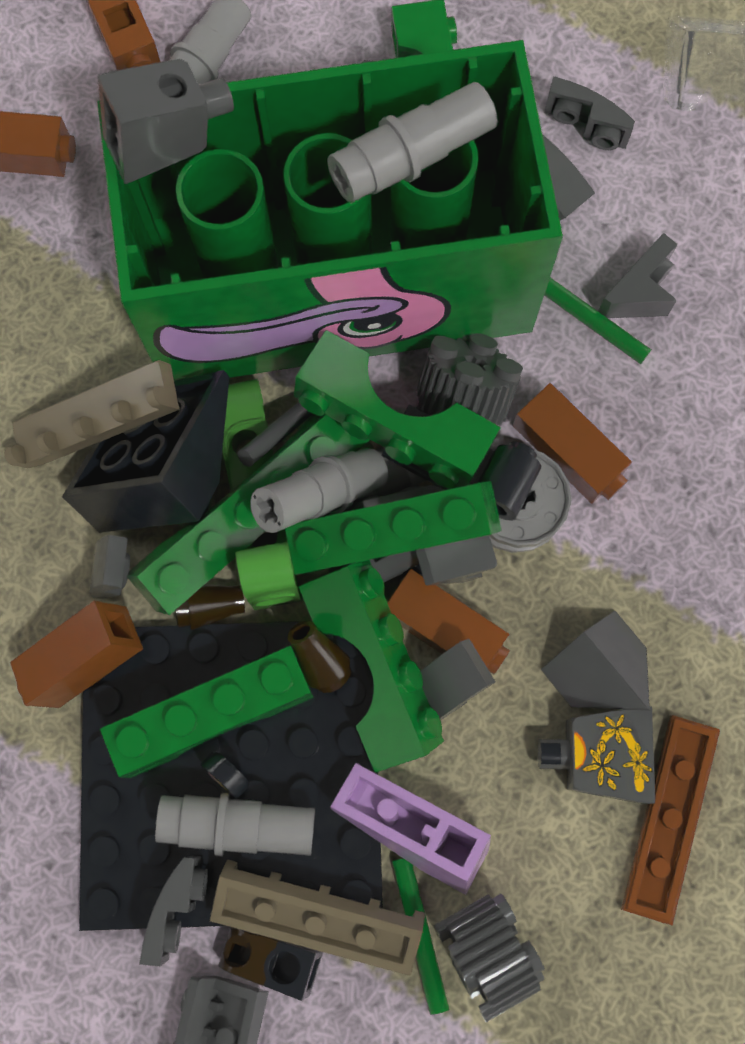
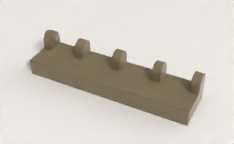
(94, 416)
(317, 919)

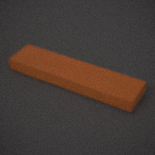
(671, 821)

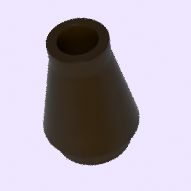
(210, 605)
(320, 659)

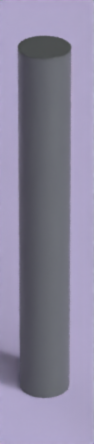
(273, 435)

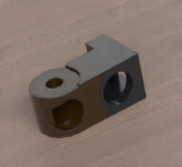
(271, 963)

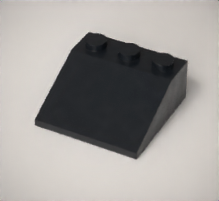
(158, 469)

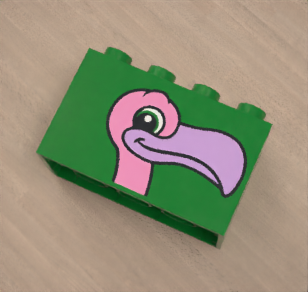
(258, 252)

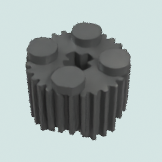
(468, 375)
(491, 956)

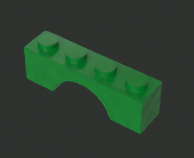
(422, 28)
(443, 444)
(393, 528)
(205, 712)
(400, 718)

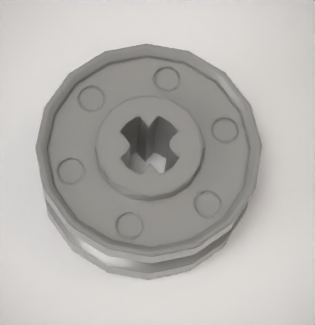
(543, 513)

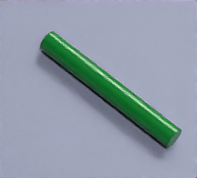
(596, 321)
(425, 956)

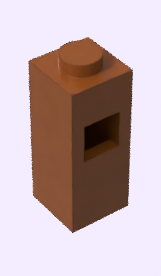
(124, 33)
(35, 144)
(573, 443)
(446, 621)
(76, 655)

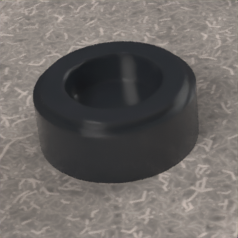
(225, 774)

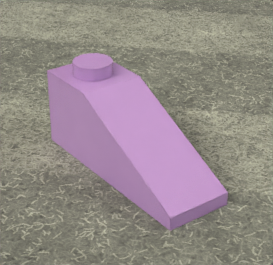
(413, 828)

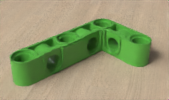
(267, 570)

